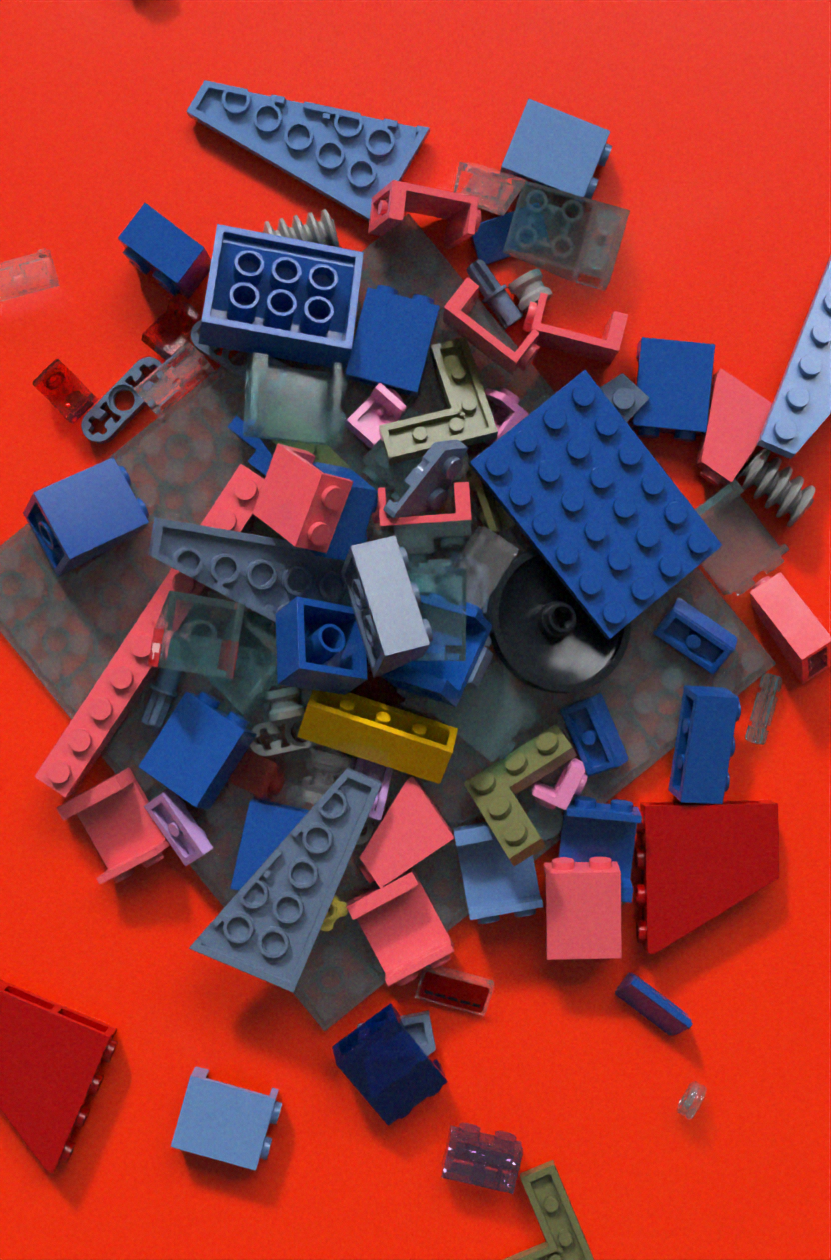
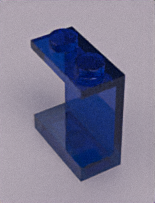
(388, 1065)

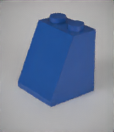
(85, 515)

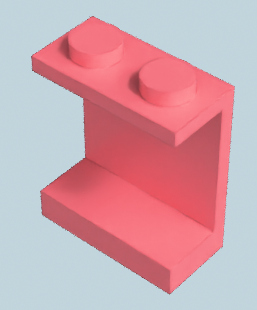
(398, 196)
(456, 318)
(573, 342)
(301, 499)
(461, 507)
(118, 825)
(583, 909)
(402, 927)

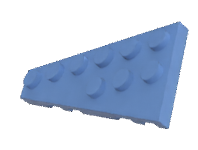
(316, 144)
(805, 388)

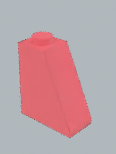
(732, 428)
(792, 626)
(405, 835)

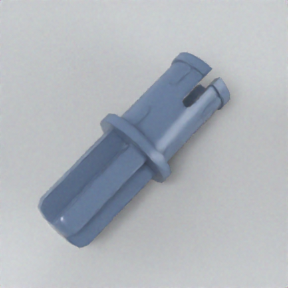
(494, 294)
(161, 697)

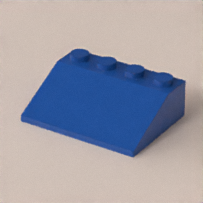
(281, 297)

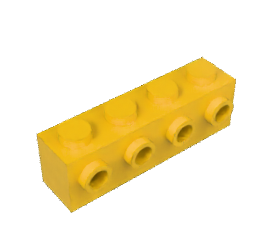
(376, 737)

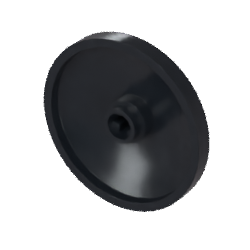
(546, 633)

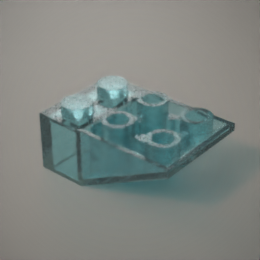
(566, 234)

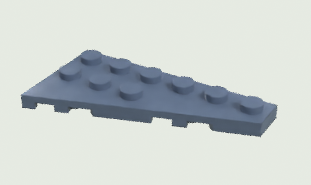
(246, 566)
(284, 903)

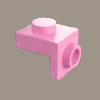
(380, 408)
(507, 411)
(570, 782)

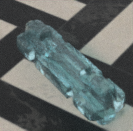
(763, 708)

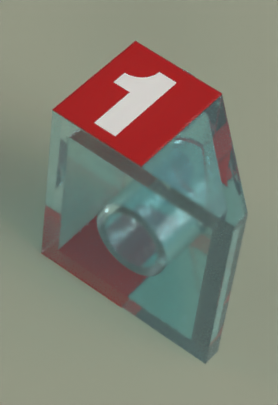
(197, 635)

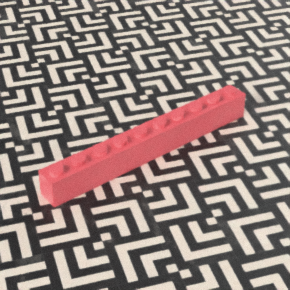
(129, 669)

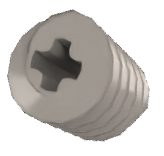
(313, 231)
(777, 486)

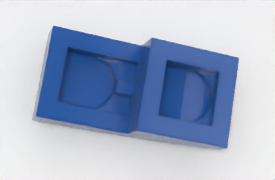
(262, 457)

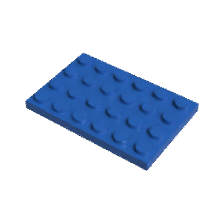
(595, 504)

